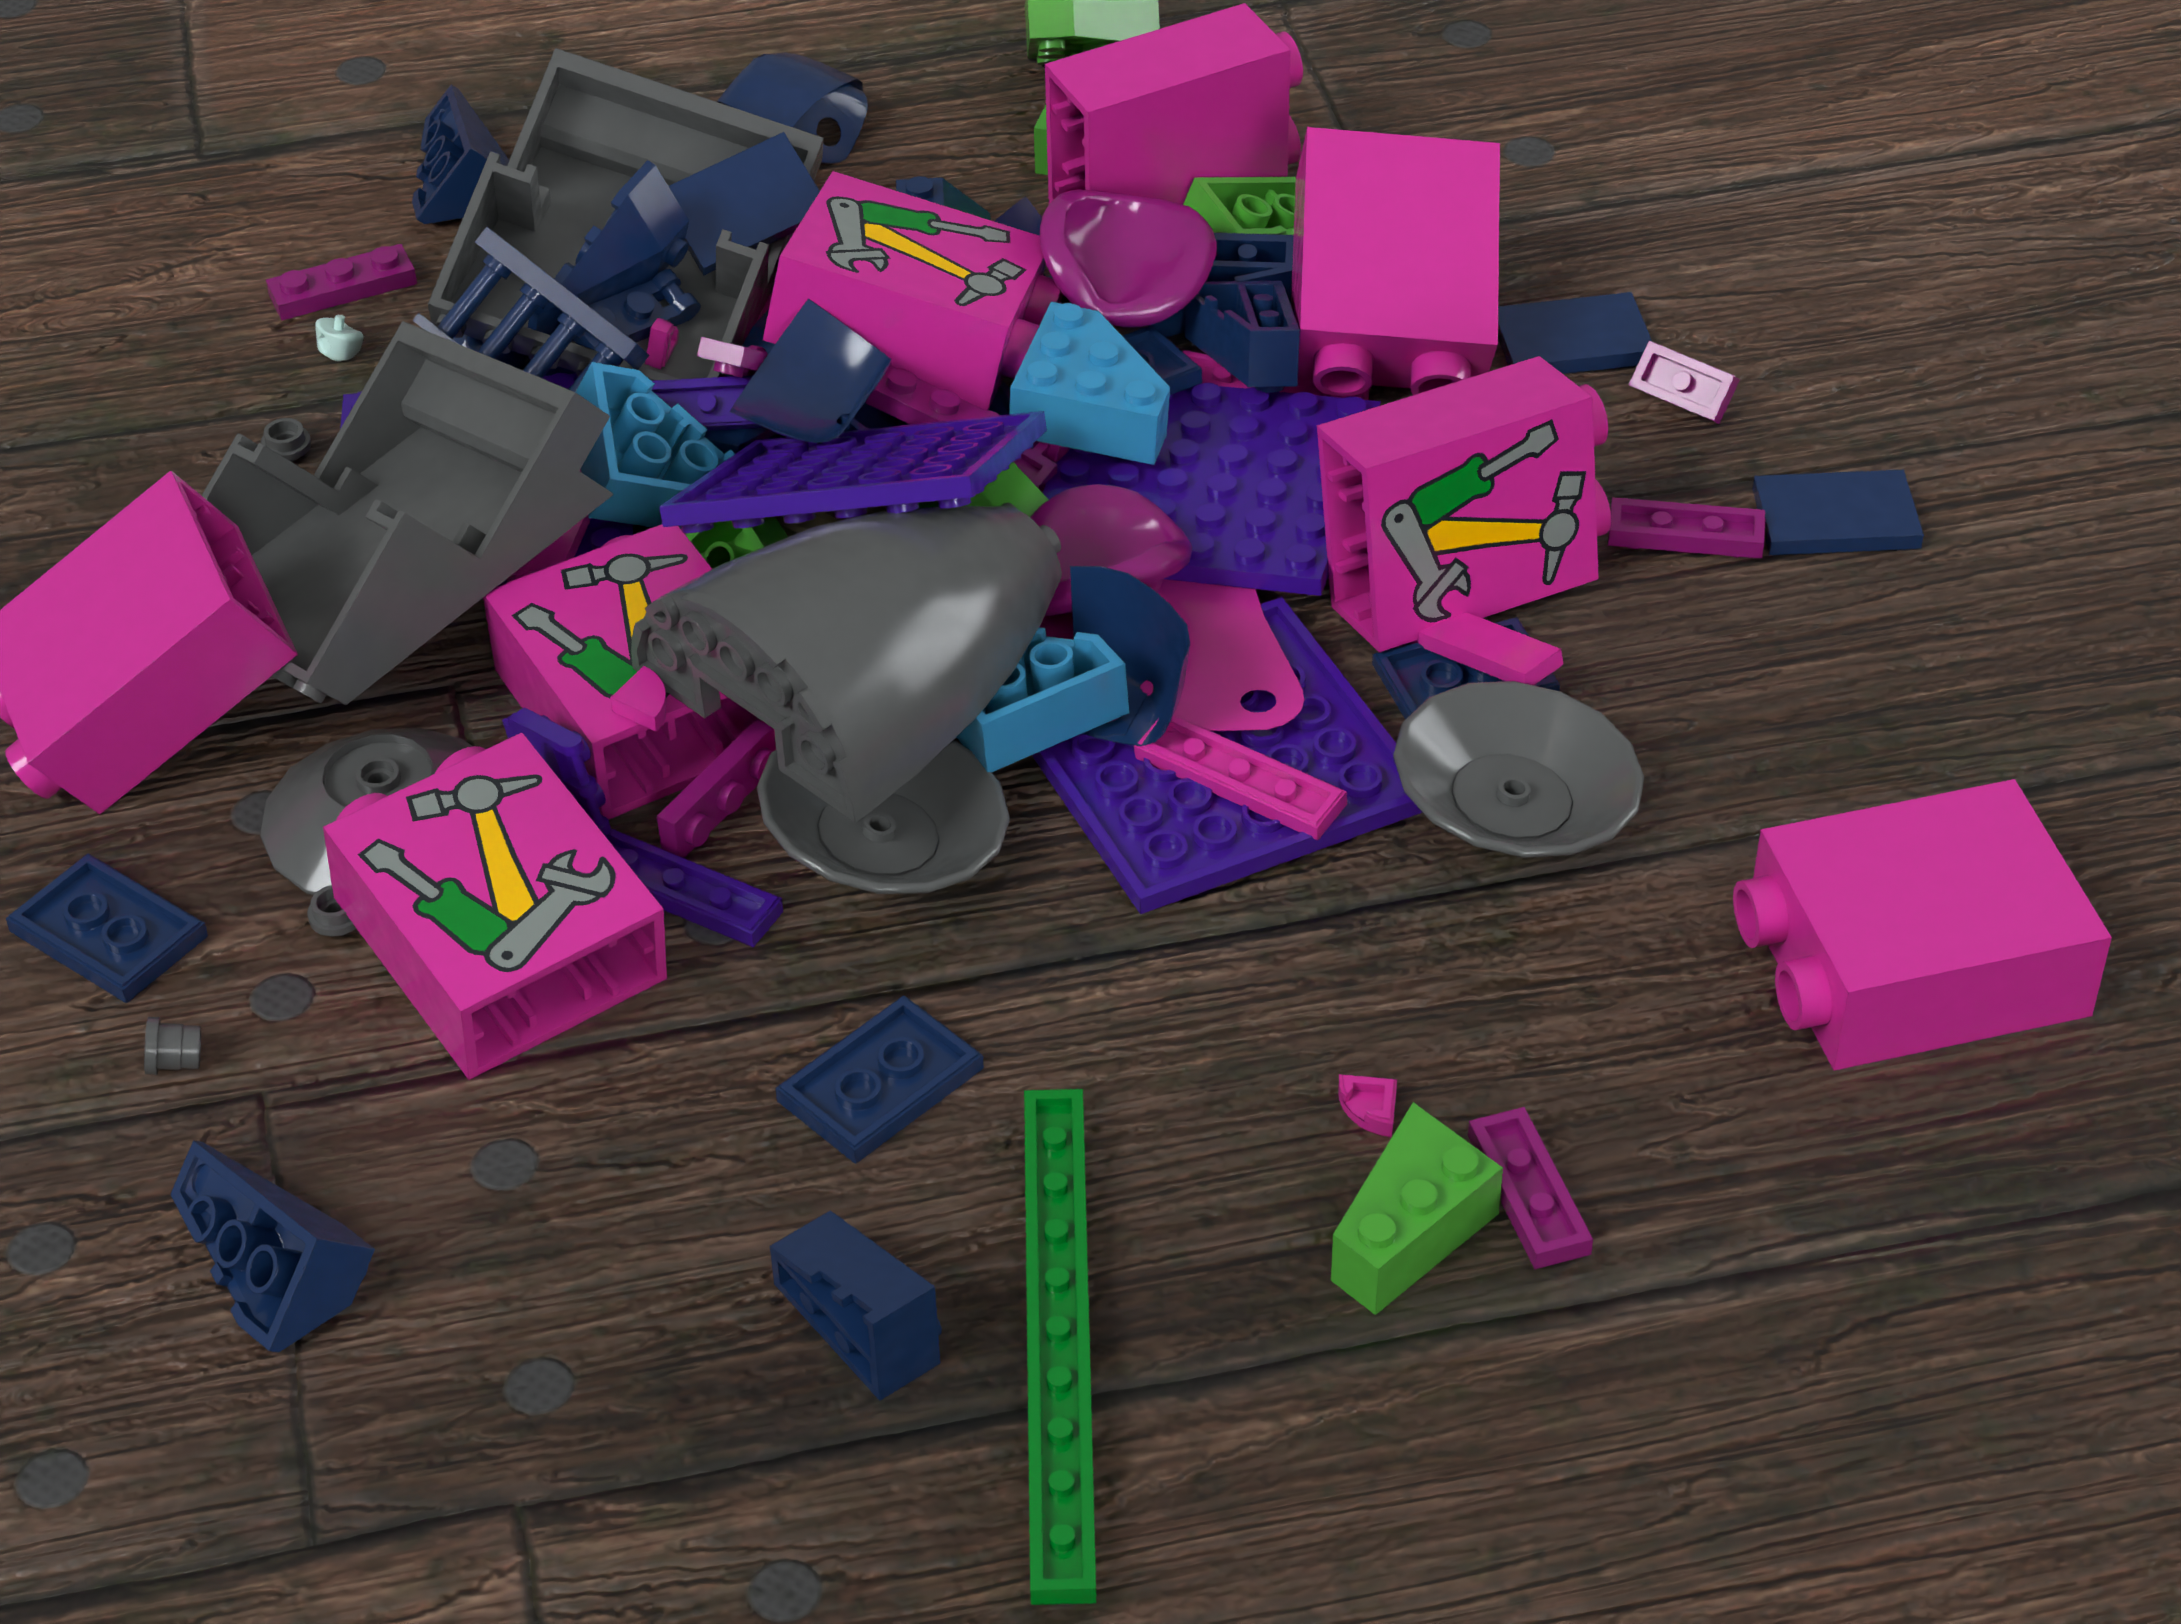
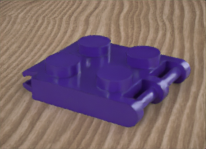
(565, 754)

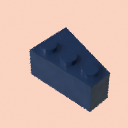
(1243, 259)
(1247, 331)
(860, 1302)

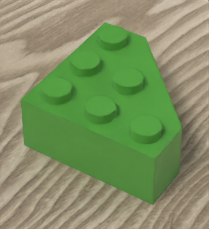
(1076, 26)

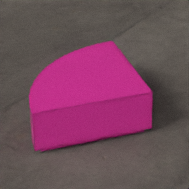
(661, 343)
(642, 699)
(1369, 1102)

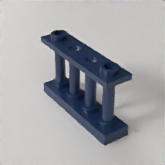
(537, 292)

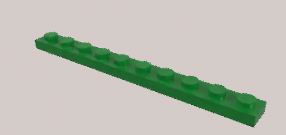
(1058, 1351)

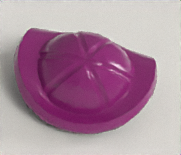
(1126, 254)
(1113, 531)

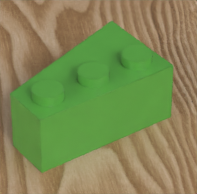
(1413, 1210)

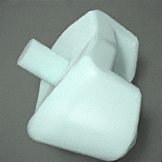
(337, 339)

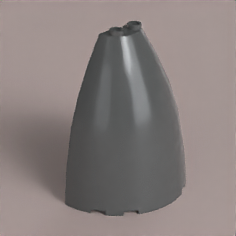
(860, 639)

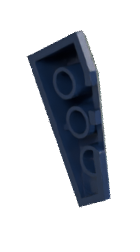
(454, 159)
(633, 247)
(269, 1248)

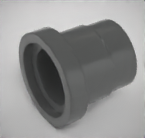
(171, 1046)

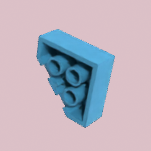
(1091, 387)
(644, 448)
(1049, 698)

